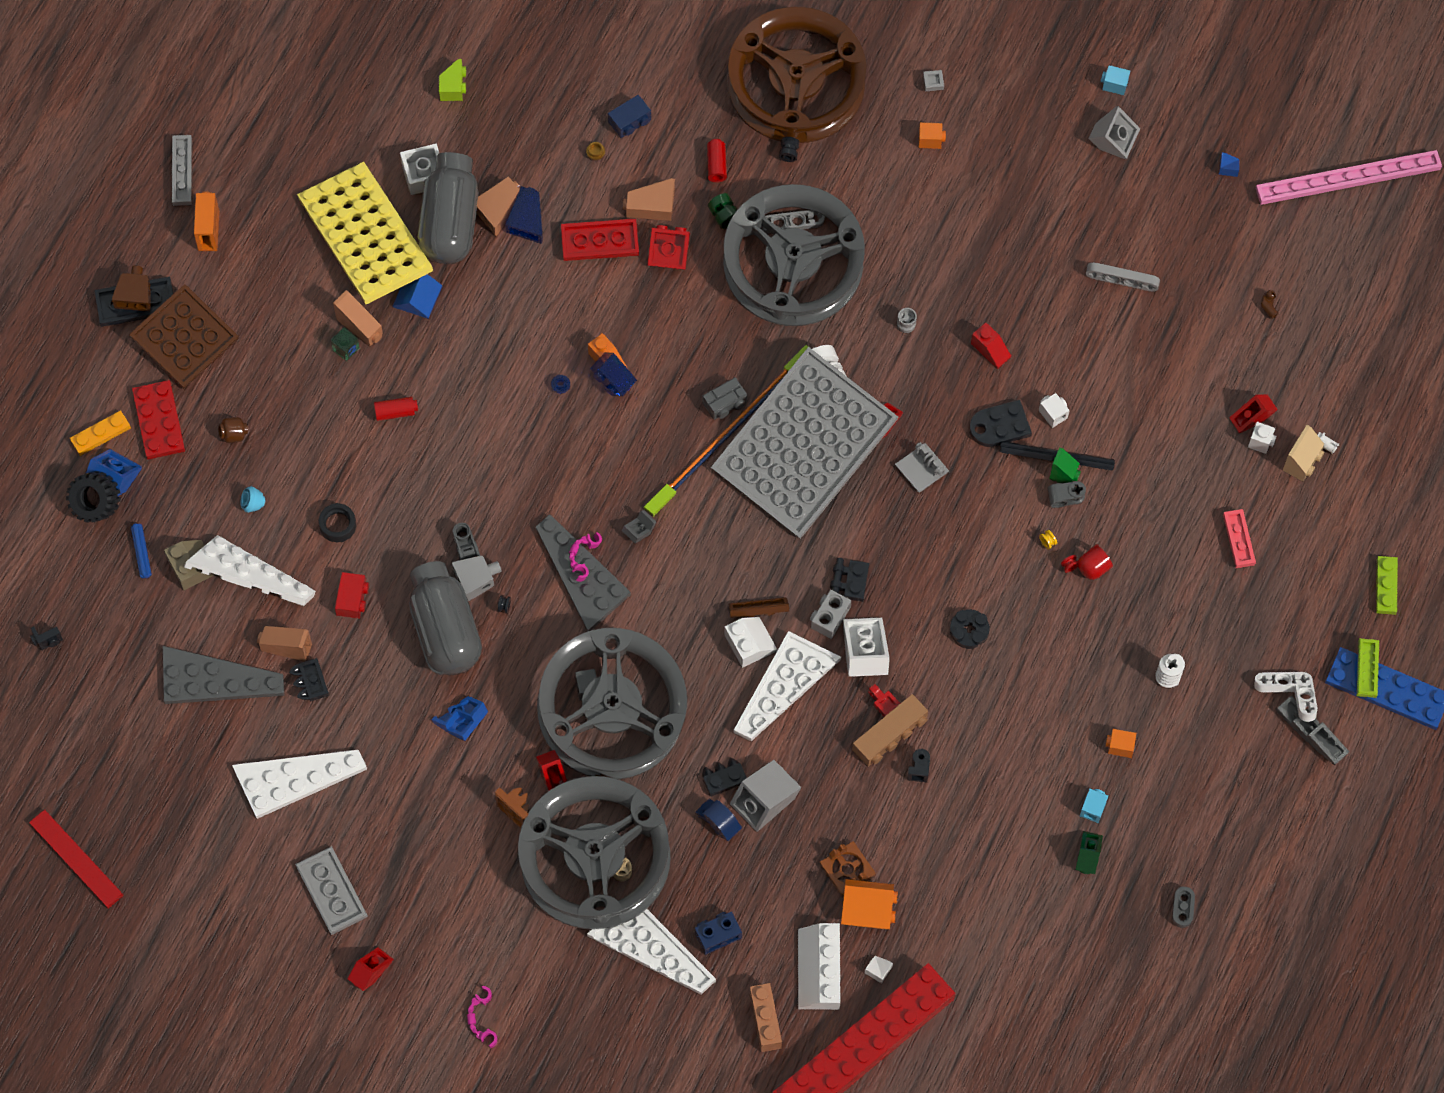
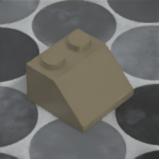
(177, 557)

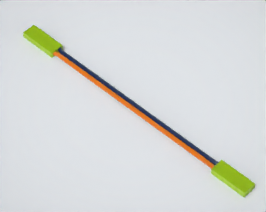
(667, 491)

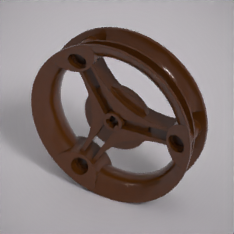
(797, 73)

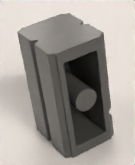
(724, 399)

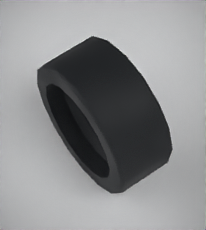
(335, 509)

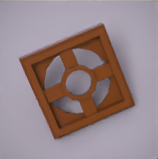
(512, 804)
(852, 849)

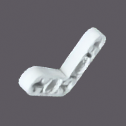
(1297, 687)

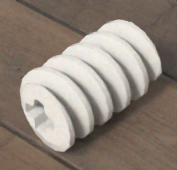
(1170, 670)

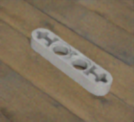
(788, 217)
(1122, 276)

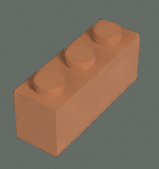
(765, 1017)

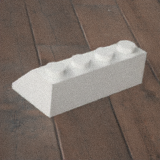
(819, 966)

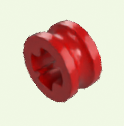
(1070, 563)

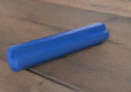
(141, 550)

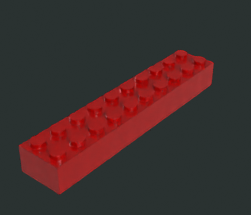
(873, 1036)

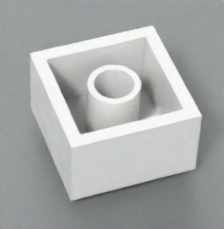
(418, 166)

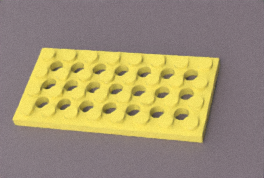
(360, 208)

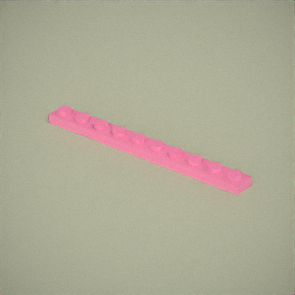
(1348, 177)

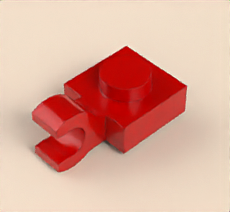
(884, 702)

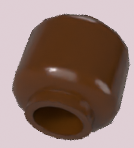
(232, 430)

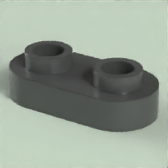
(1183, 908)

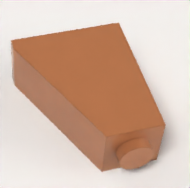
(651, 201)
(496, 204)
(357, 319)
(285, 642)

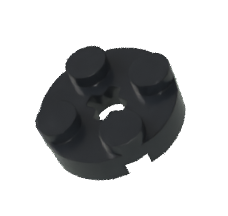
(976, 637)

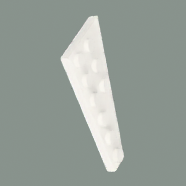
(284, 781)
(655, 947)

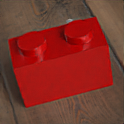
(351, 595)

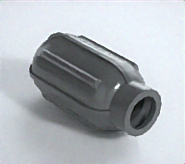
(448, 209)
(443, 620)

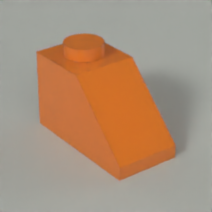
(600, 345)

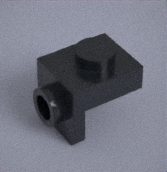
(47, 639)

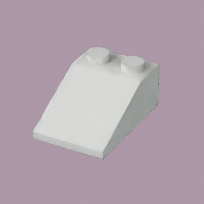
(866, 647)

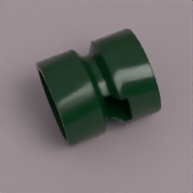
(723, 209)

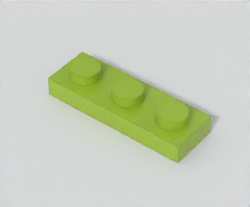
(1386, 585)

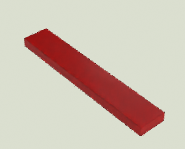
(76, 859)

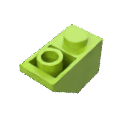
(451, 82)

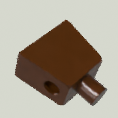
(133, 291)

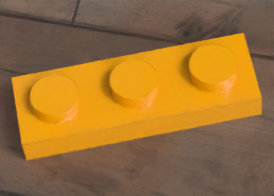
(100, 433)

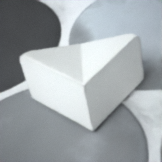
(878, 968)

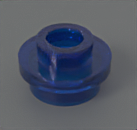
(560, 388)

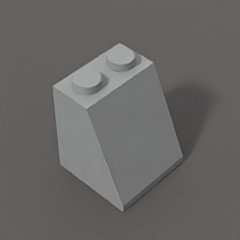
(764, 795)

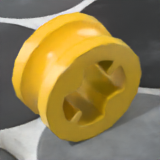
(1048, 539)

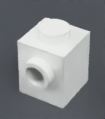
(1054, 409)
(1262, 438)

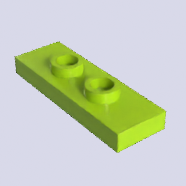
(1367, 668)

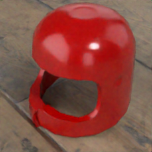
(1094, 563)

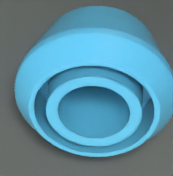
(252, 499)

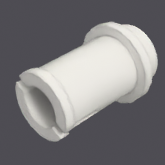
(1329, 444)

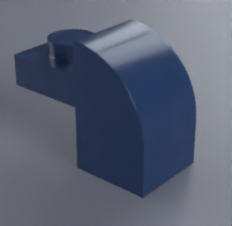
(719, 818)

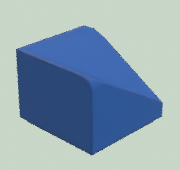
(1228, 165)

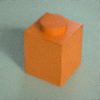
(931, 135)
(1121, 743)

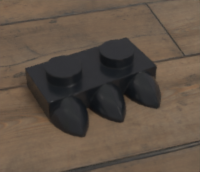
(311, 679)
(723, 778)

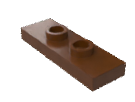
(757, 607)

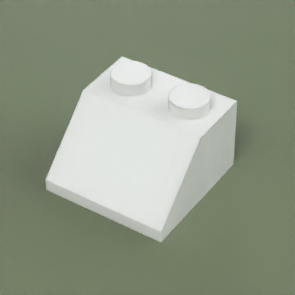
(749, 640)

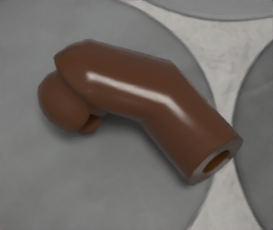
(1267, 303)

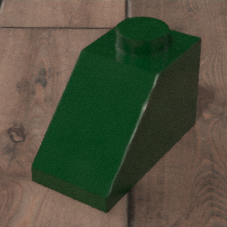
(1089, 853)

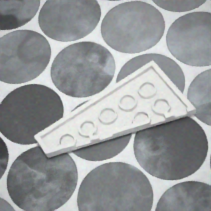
(247, 570)
(788, 677)

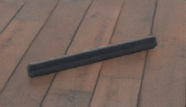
(1050, 454)

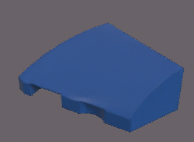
(462, 718)

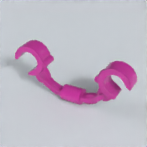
(574, 549)
(472, 1020)

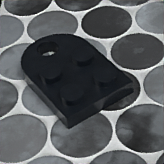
(1001, 424)

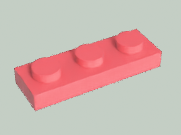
(1239, 538)

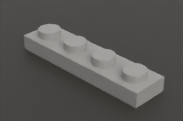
(182, 170)

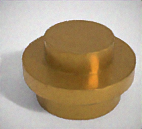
(595, 151)

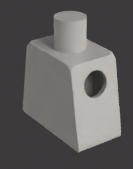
(475, 575)

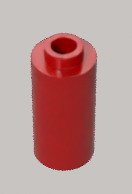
(716, 160)
(395, 408)

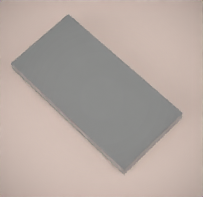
(331, 890)

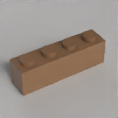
(890, 730)

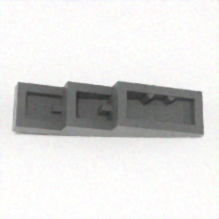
(1313, 732)

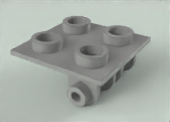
(921, 467)

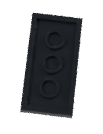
(160, 289)

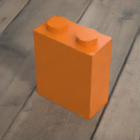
(206, 221)
(868, 904)

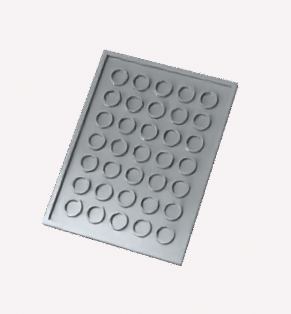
(804, 442)

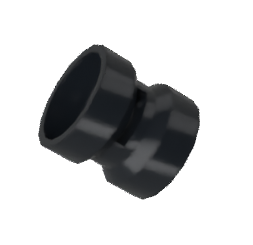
(789, 146)

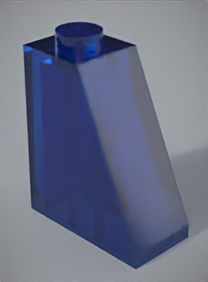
(526, 216)

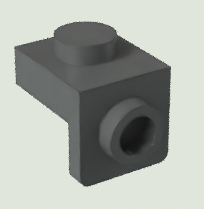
(639, 527)

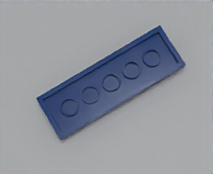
(1395, 690)

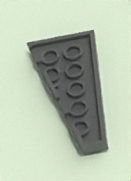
(598, 592)
(204, 678)

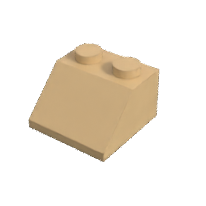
(1304, 454)

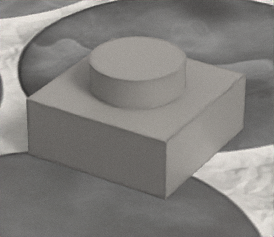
(933, 80)

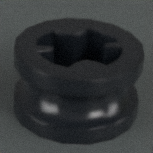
(504, 604)

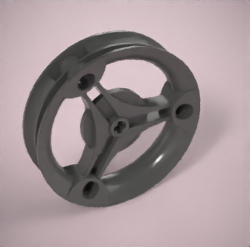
(794, 241)
(625, 697)
(589, 839)

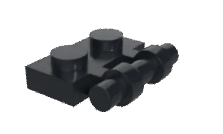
(856, 579)

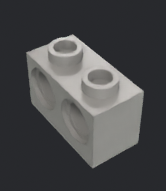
(834, 615)

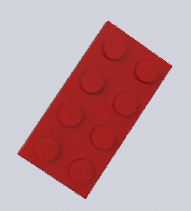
(599, 239)
(158, 419)

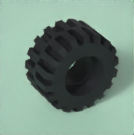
(79, 500)

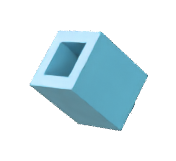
(1115, 80)
(1094, 805)

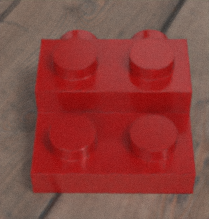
(668, 247)

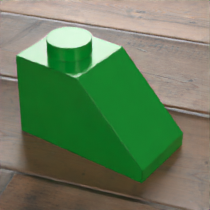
(1064, 468)

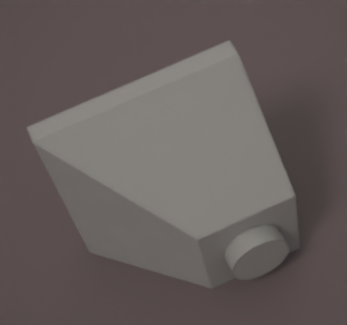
(1115, 133)

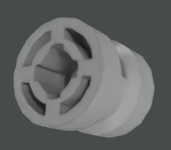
(909, 317)

